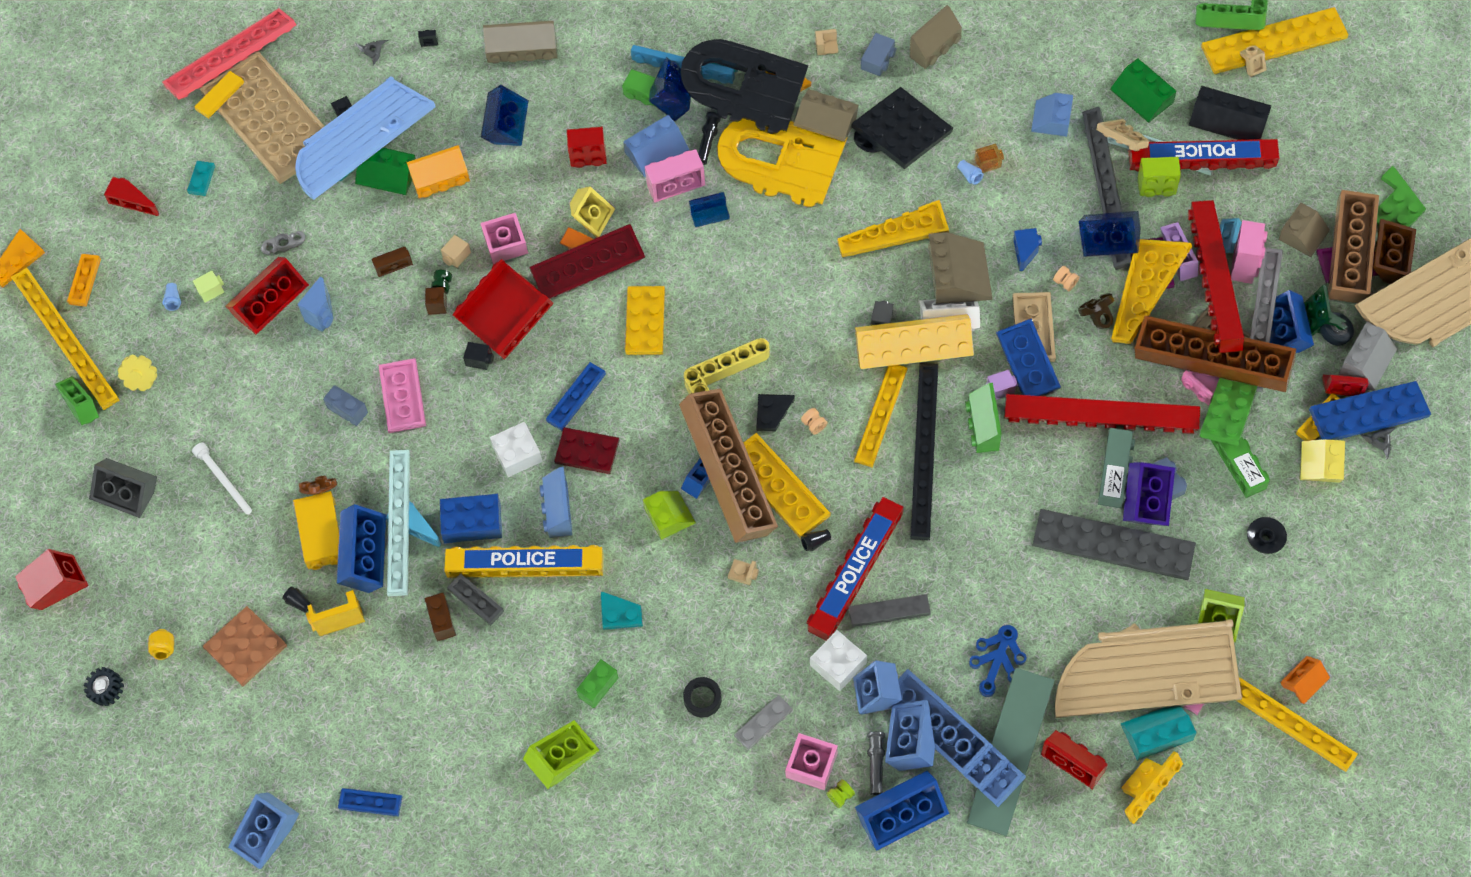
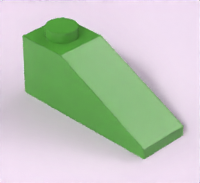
(77, 400)

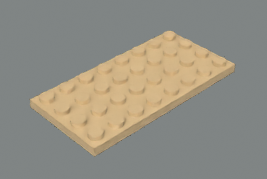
(267, 116)

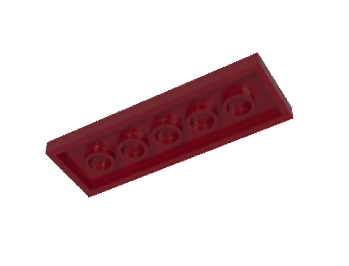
(587, 262)

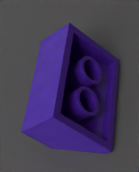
(1149, 494)

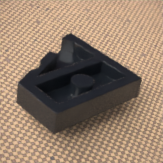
(772, 410)

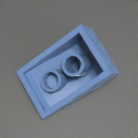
(910, 736)
(263, 829)

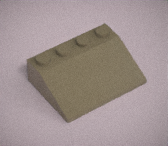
(958, 269)

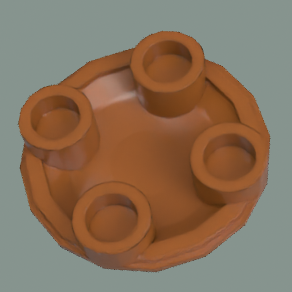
(318, 486)

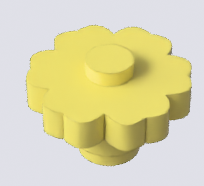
(137, 372)

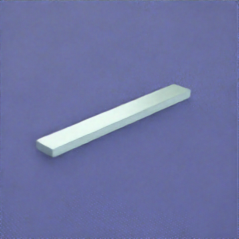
(398, 523)

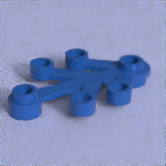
(997, 656)

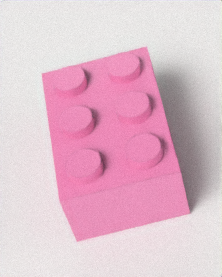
(675, 175)
(1248, 251)

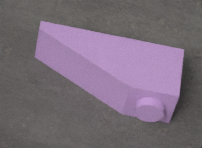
(1189, 266)

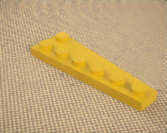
(896, 231)

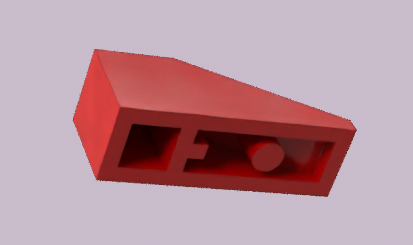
(126, 195)

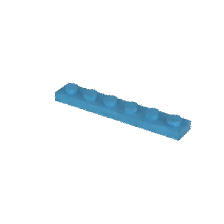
(656, 59)

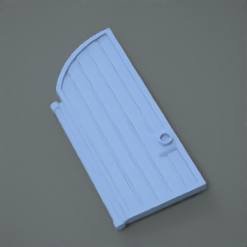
(358, 135)

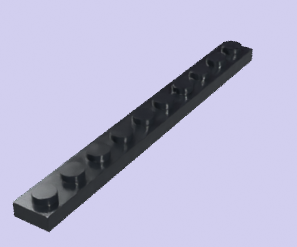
(924, 452)

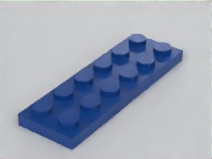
(1370, 411)

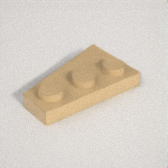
(1123, 134)

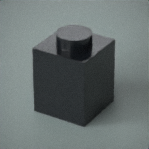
(478, 356)

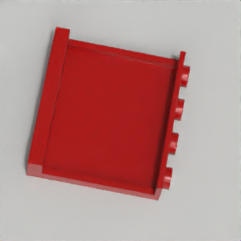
(502, 309)

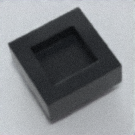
(428, 38)
(341, 105)

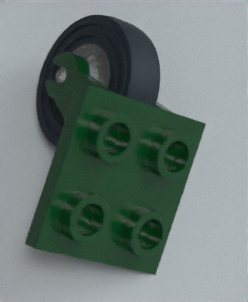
(1332, 325)

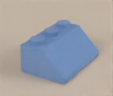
(655, 144)
(556, 504)

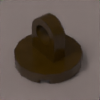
(1096, 308)

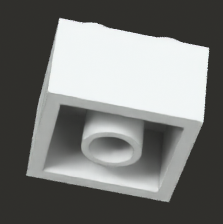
(516, 449)
(838, 660)

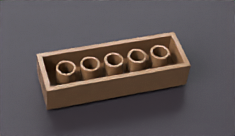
(1353, 246)

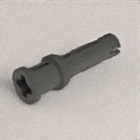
(876, 756)

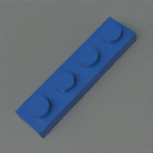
(576, 396)

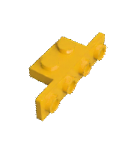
(1148, 782)

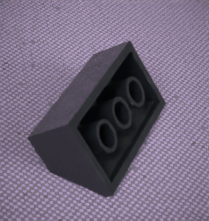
(1229, 114)

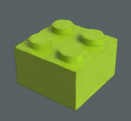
(1159, 176)

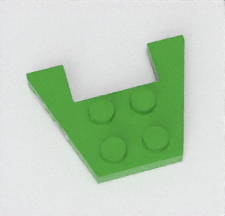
(1402, 204)

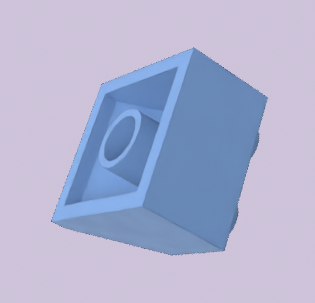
(1052, 114)
(317, 306)
(877, 687)

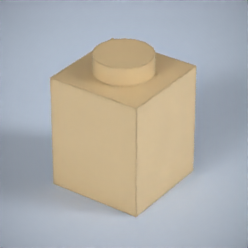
(455, 251)

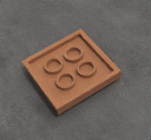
(244, 646)

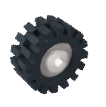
(103, 686)

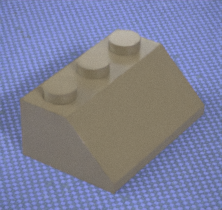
(935, 38)
(826, 115)

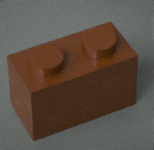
(440, 616)

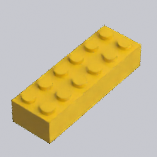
(914, 341)

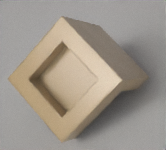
(826, 42)

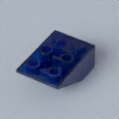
(668, 91)

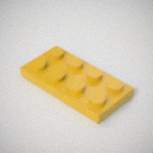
(645, 320)

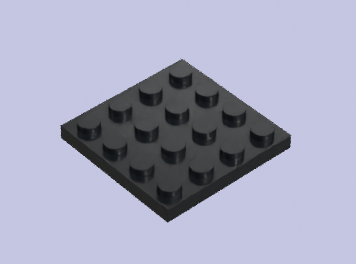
(902, 127)

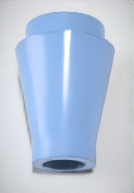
(971, 173)
(171, 297)

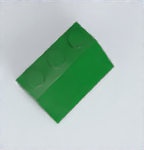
(1143, 90)
(386, 171)

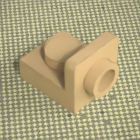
(1254, 60)
(743, 572)

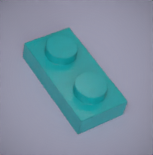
(201, 178)

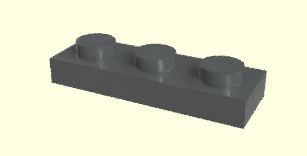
(475, 599)

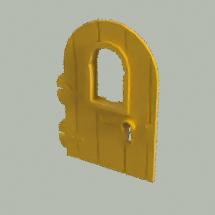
(799, 171)

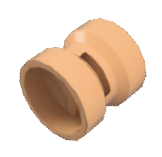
(1066, 278)
(814, 421)

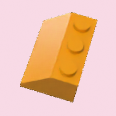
(438, 171)

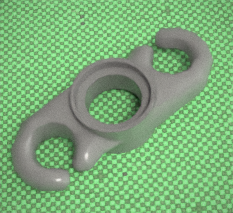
(275, 241)

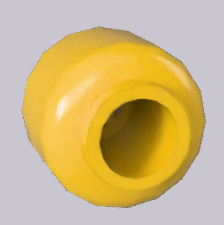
(161, 644)

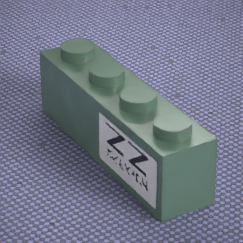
(1115, 467)

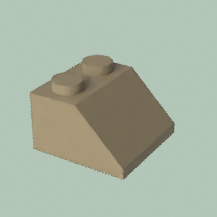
(1304, 230)

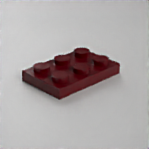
(587, 450)

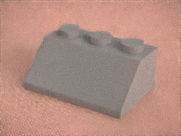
(1369, 355)

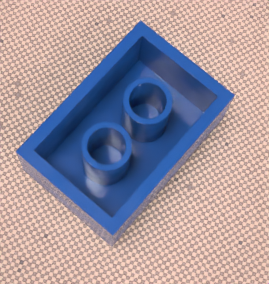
(470, 518)

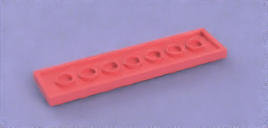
(229, 54)

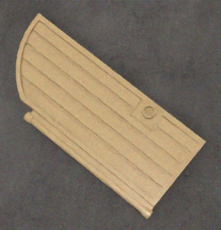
(1426, 302)
(1151, 670)

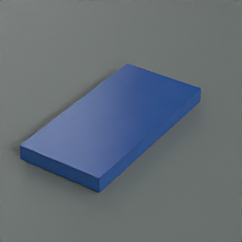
(1028, 359)

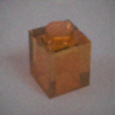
(989, 158)

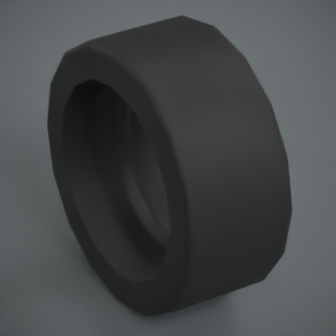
(702, 682)

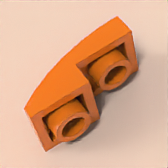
(574, 238)

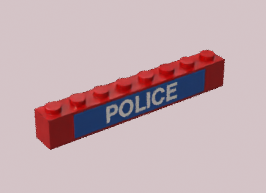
(1212, 154)
(855, 568)

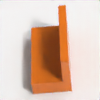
(1306, 678)

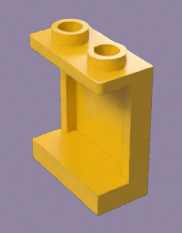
(336, 618)

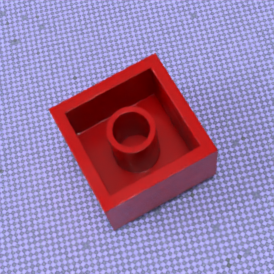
(586, 147)

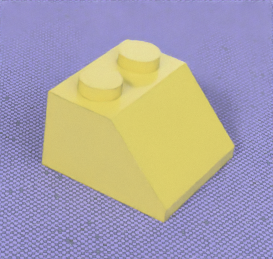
(1322, 460)

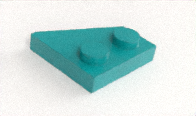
(619, 612)

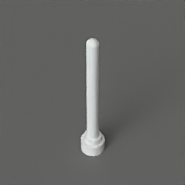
(202, 451)

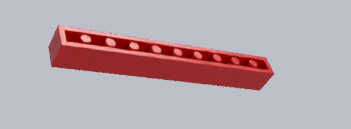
(1216, 276)
(1102, 412)

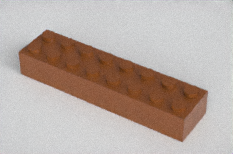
(1195, 351)

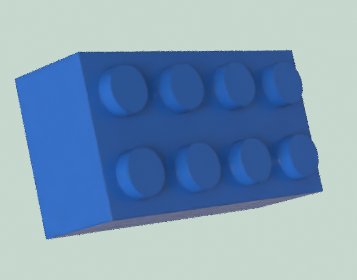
(361, 548)

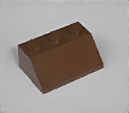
(1394, 251)

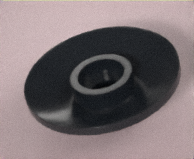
(1266, 527)

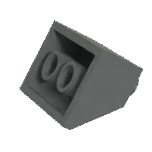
(122, 487)

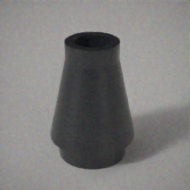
(813, 540)
(296, 599)

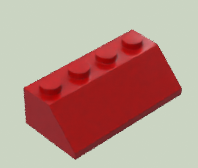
(267, 295)

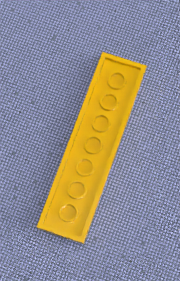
(1276, 39)

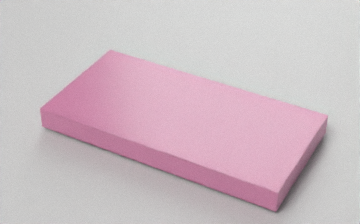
(402, 395)

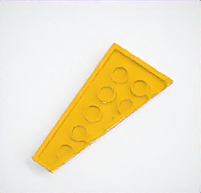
(1145, 283)

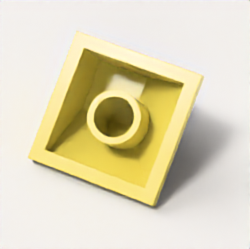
(591, 210)

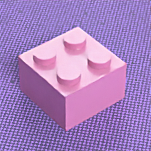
(504, 238)
(811, 761)

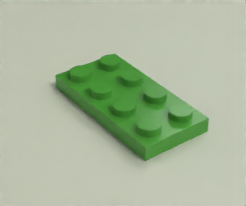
(1228, 411)

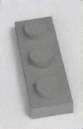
(763, 722)

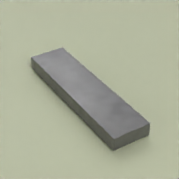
(889, 610)

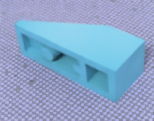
(420, 528)

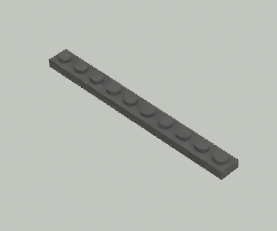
(1104, 173)

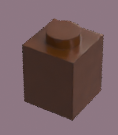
(436, 300)

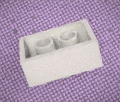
(930, 309)

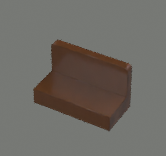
(392, 261)

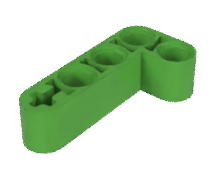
(1232, 16)

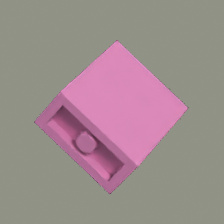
(1201, 385)

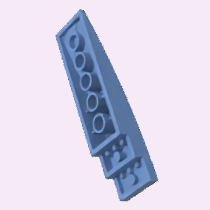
(963, 744)

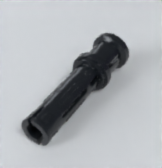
(709, 131)

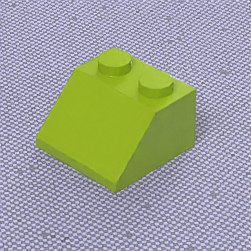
(667, 512)
(1220, 607)

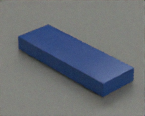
(370, 802)

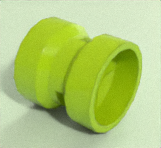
(840, 793)

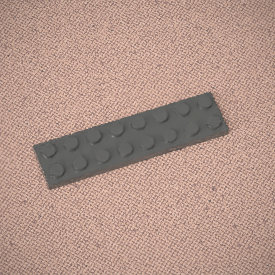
(1114, 544)

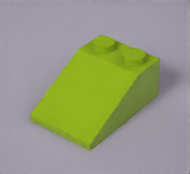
(560, 754)

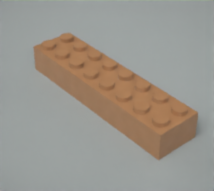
(728, 465)

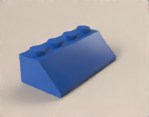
(902, 810)

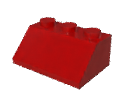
(1074, 758)

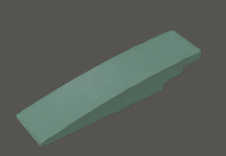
(1015, 740)

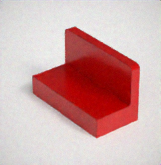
(1344, 385)

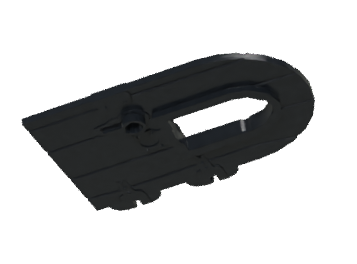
(761, 98)

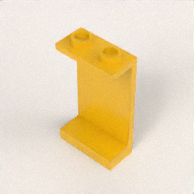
(318, 529)

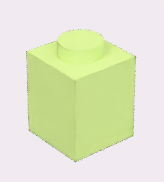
(209, 286)

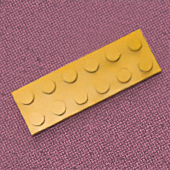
(784, 489)

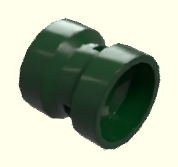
(442, 279)

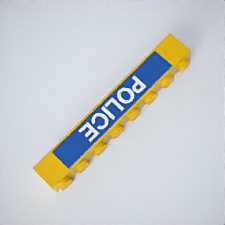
(524, 561)

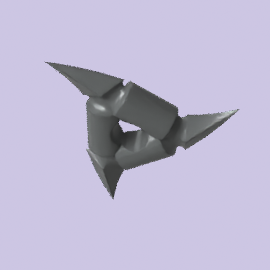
(372, 54)
(1384, 433)

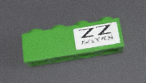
(1243, 466)

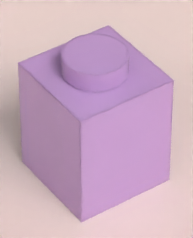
(1002, 383)

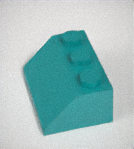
(1158, 731)

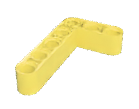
(720, 371)

